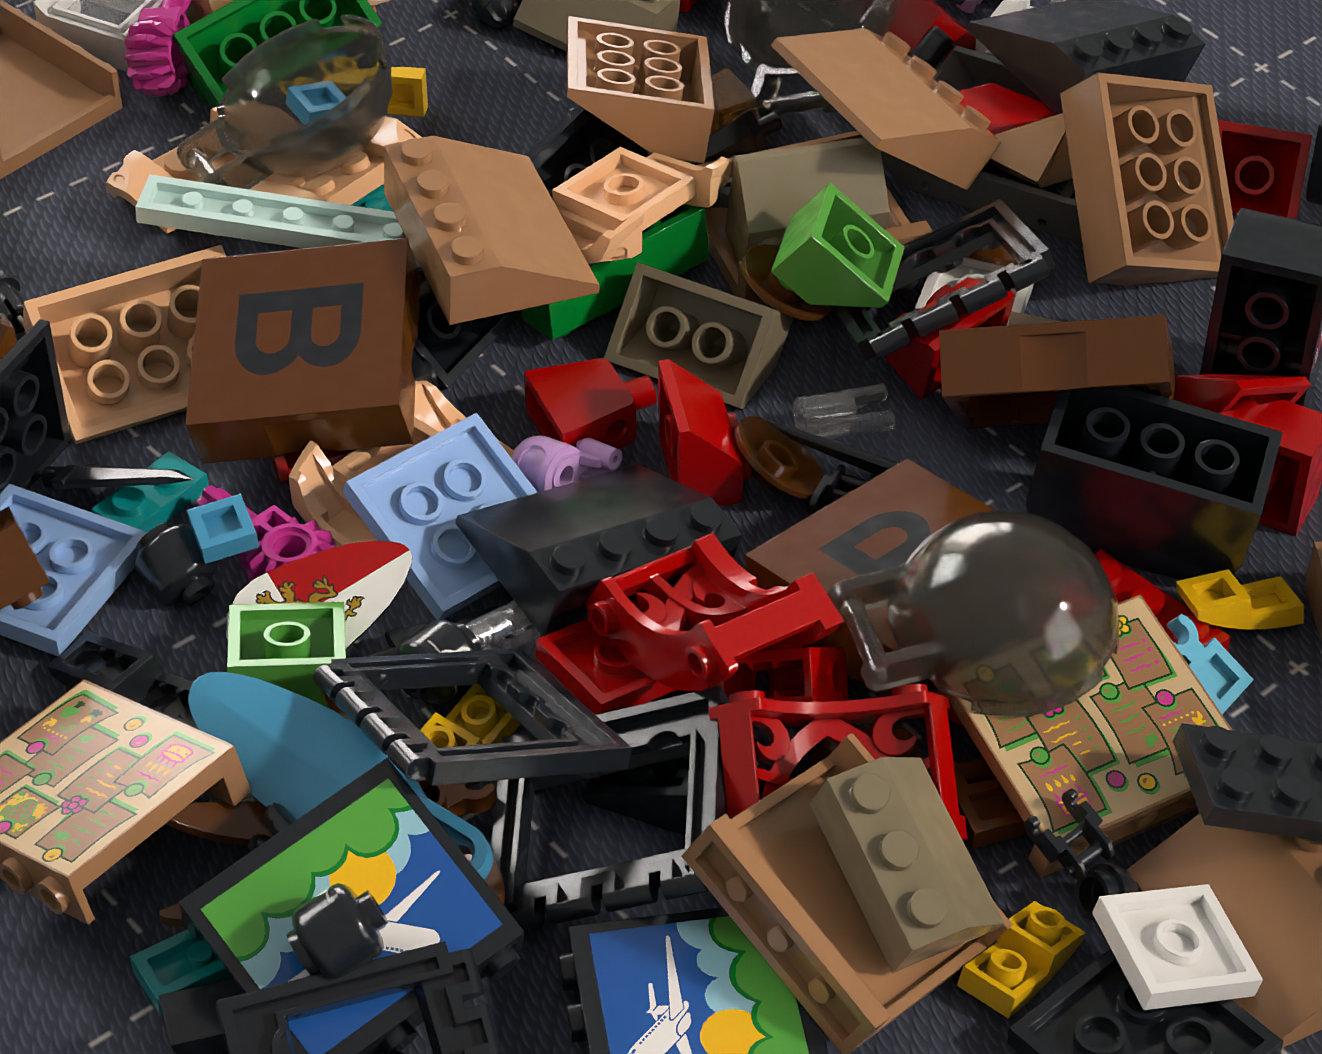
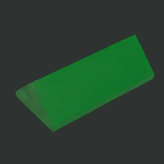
(228, 34)

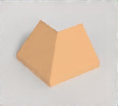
(1035, 152)

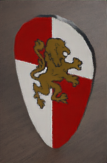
(359, 574)

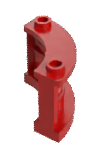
(723, 604)
(832, 722)

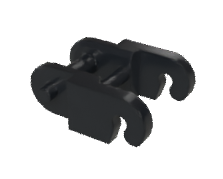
(830, 487)
(1058, 848)

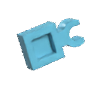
(1211, 663)

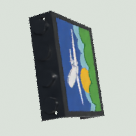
(373, 840)
(680, 989)

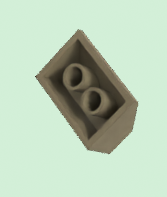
(549, 17)
(778, 183)
(701, 330)
(904, 860)

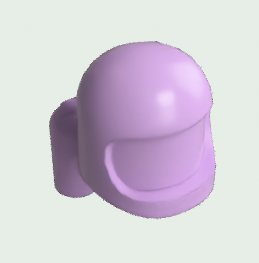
(554, 463)

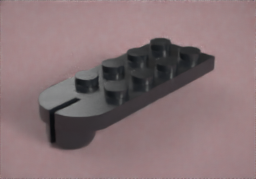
(1253, 780)

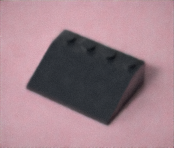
(1074, 39)
(31, 409)
(569, 538)

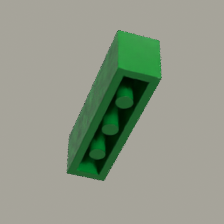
(668, 245)

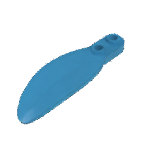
(302, 750)

